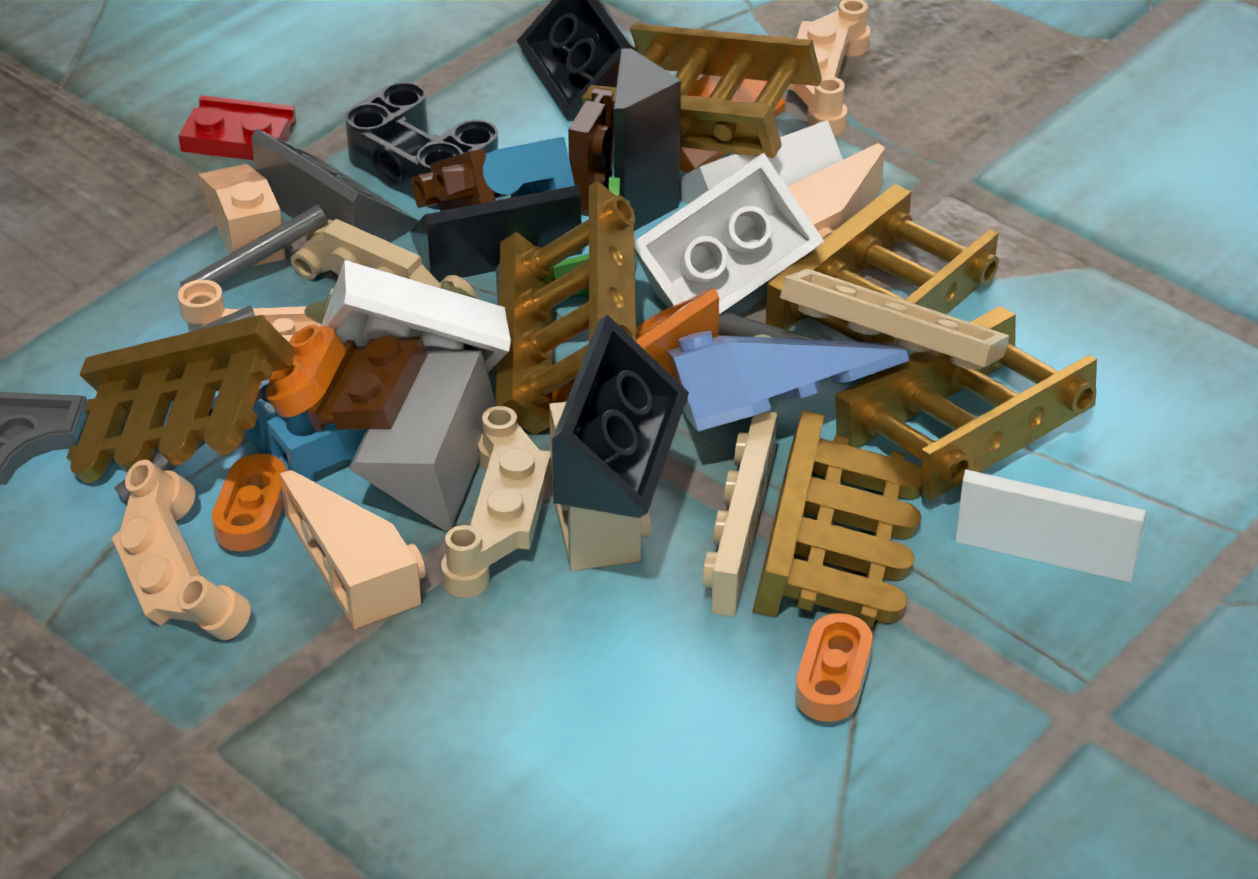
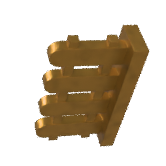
(181, 370)
(840, 546)

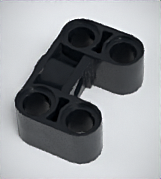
(392, 138)

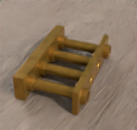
(718, 121)
(866, 242)
(529, 294)
(925, 381)

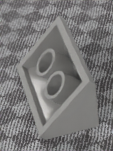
(434, 439)

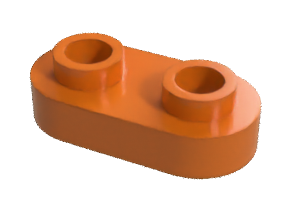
(311, 371)
(249, 503)
(833, 667)

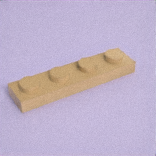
(875, 312)
(737, 527)

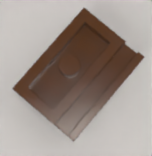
(592, 144)
(370, 384)

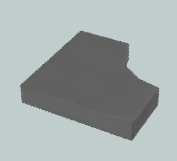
(36, 425)

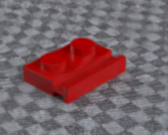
(226, 126)

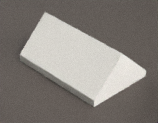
(798, 158)
(728, 238)
(382, 304)
(1050, 526)

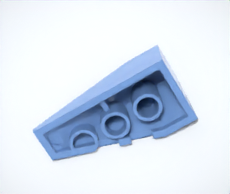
(737, 375)

